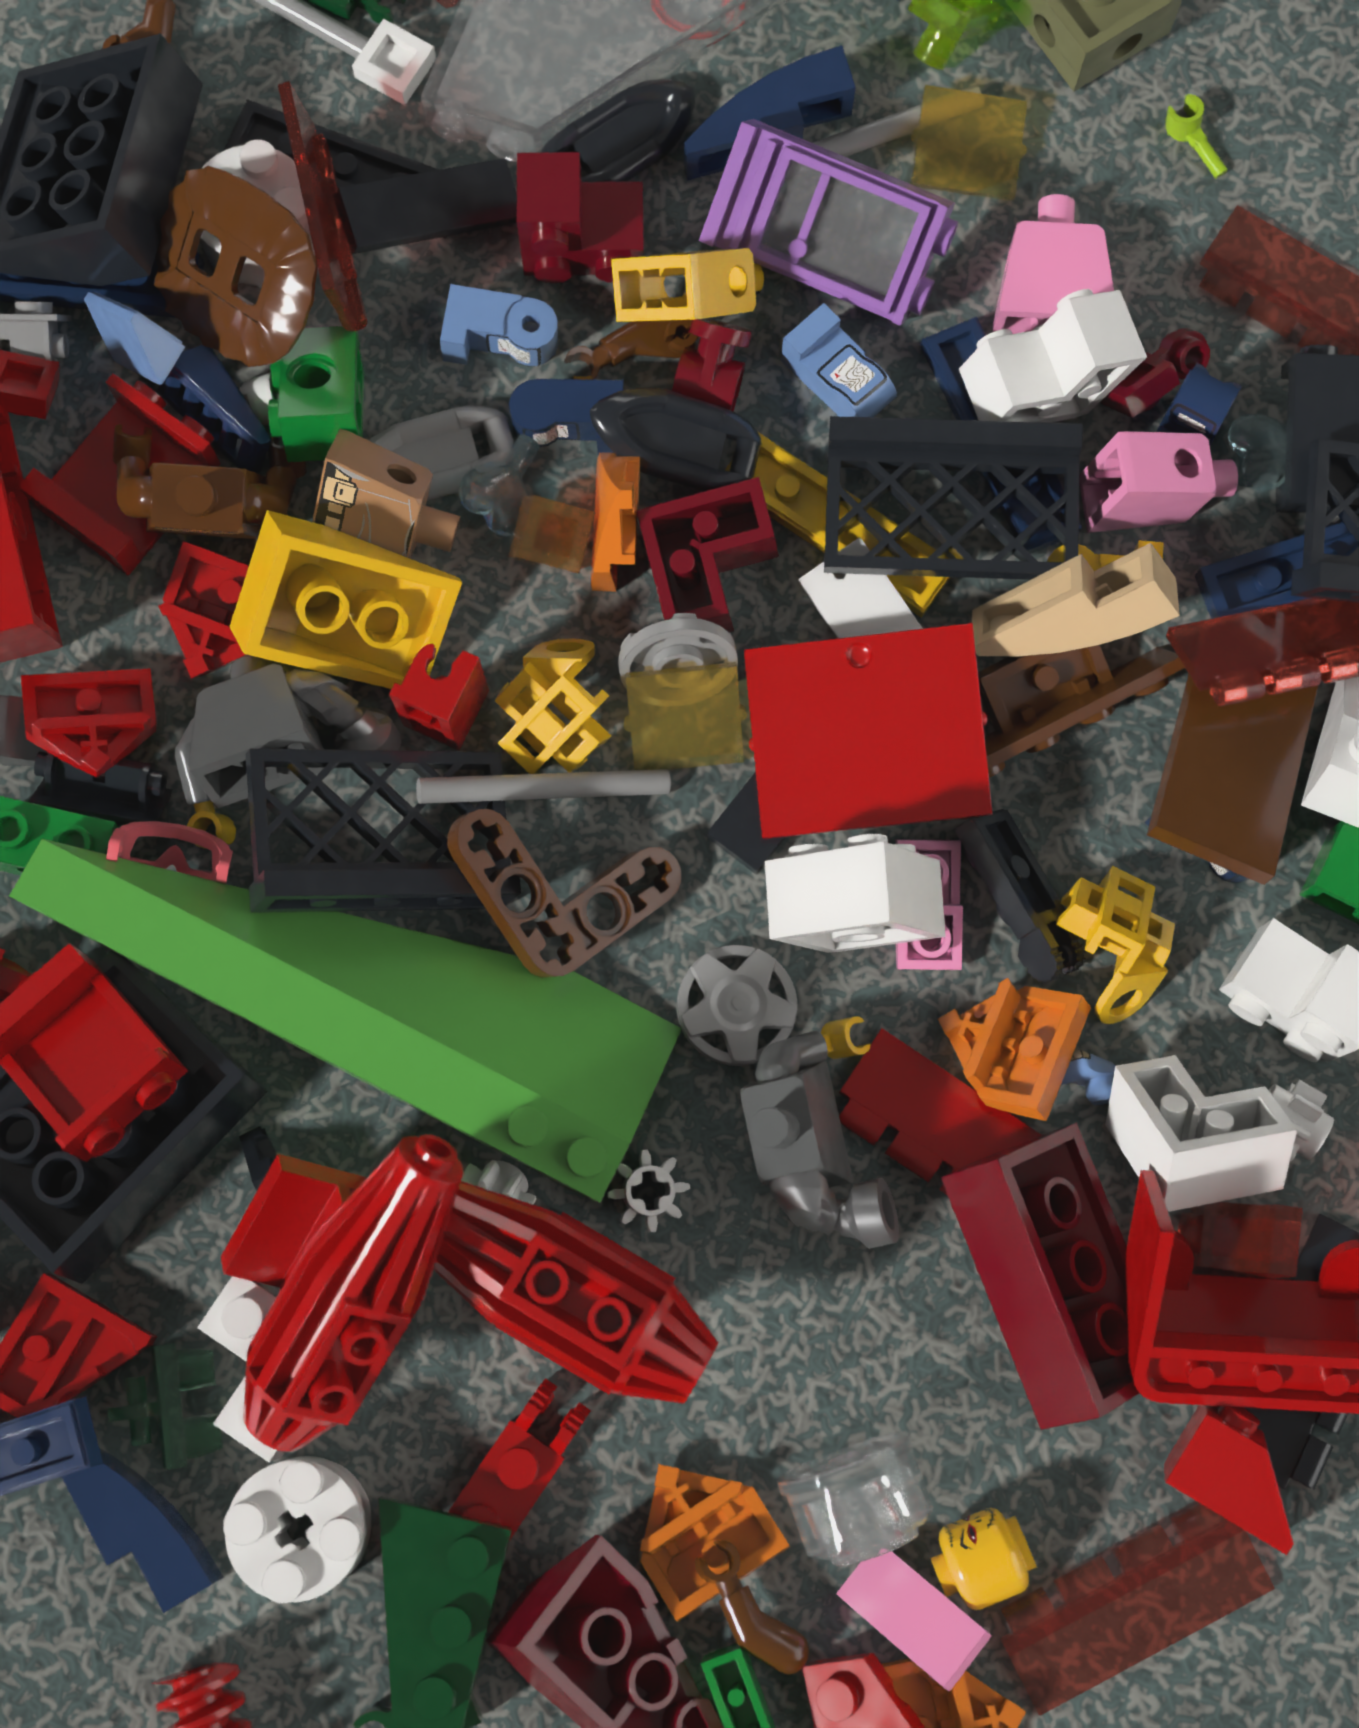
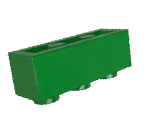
(736, 1689)

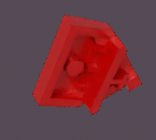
(201, 607)
(89, 715)

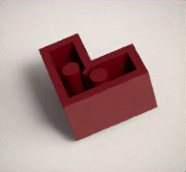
(571, 223)
(701, 537)

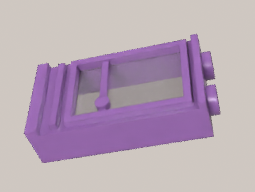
(829, 221)

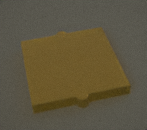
(968, 143)
(685, 717)

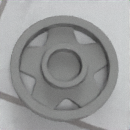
(676, 644)
(736, 1004)

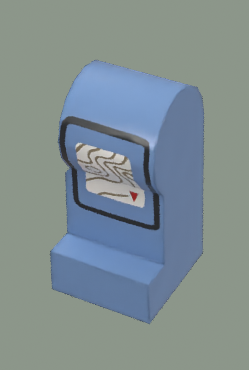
(499, 325)
(836, 366)

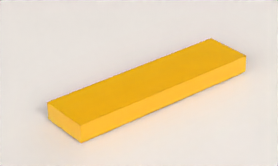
(798, 501)

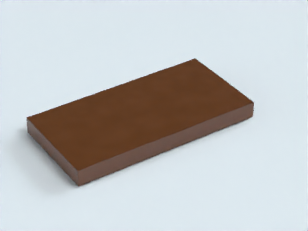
(1232, 778)

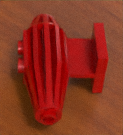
(349, 1276)
(574, 1296)

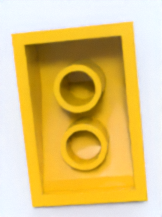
(339, 603)

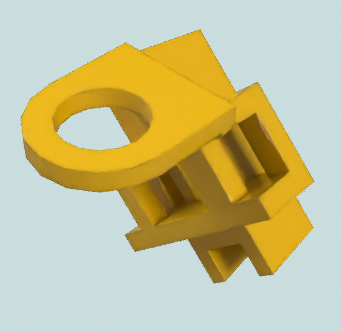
(551, 679)
(1124, 928)

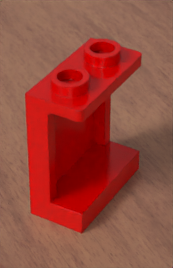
(83, 1054)

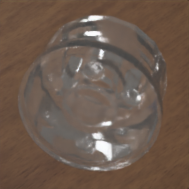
(858, 1499)

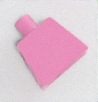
(1048, 263)
(1152, 480)

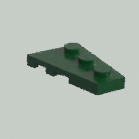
(438, 1608)

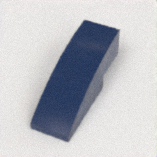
(789, 99)
(134, 1518)

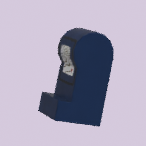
(1200, 405)
(559, 409)

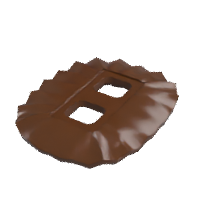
(248, 227)

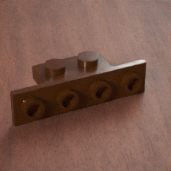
(1048, 693)

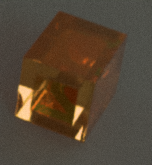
(551, 534)

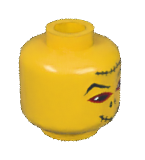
(983, 1559)

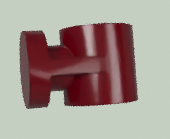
(710, 370)

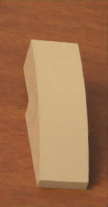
(1078, 606)

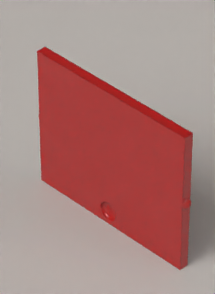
(868, 731)

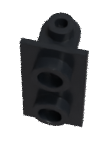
(125, 794)

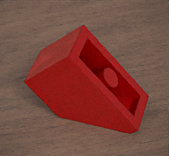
(1229, 1470)

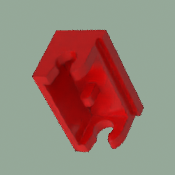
(443, 705)

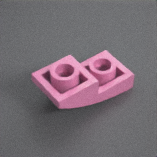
(942, 952)
(915, 1617)

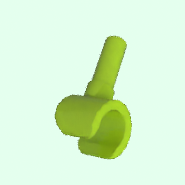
(1190, 131)

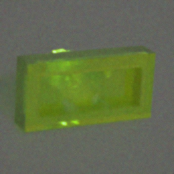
(950, 23)

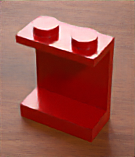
(85, 487)

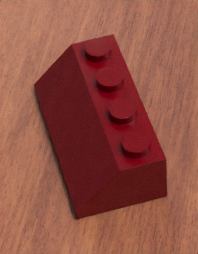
(1056, 1297)

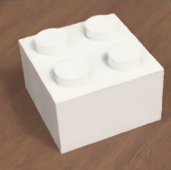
(854, 895)

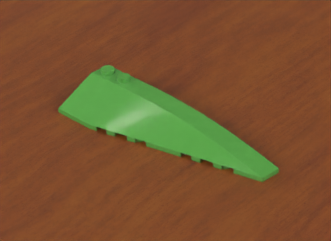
(446, 1026)

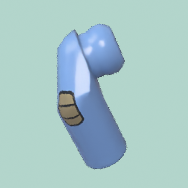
(1092, 1073)

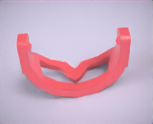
(124, 838)

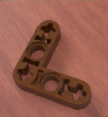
(564, 918)

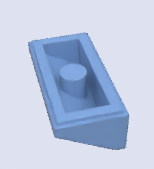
(134, 338)

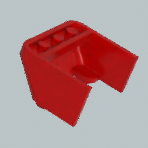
(1233, 1335)

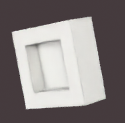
(394, 62)

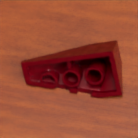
(600, 1647)

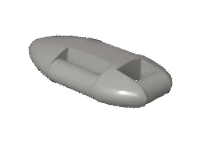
(446, 443)

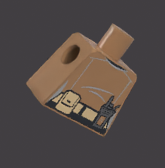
(380, 498)

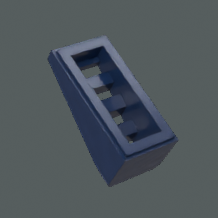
(208, 394)

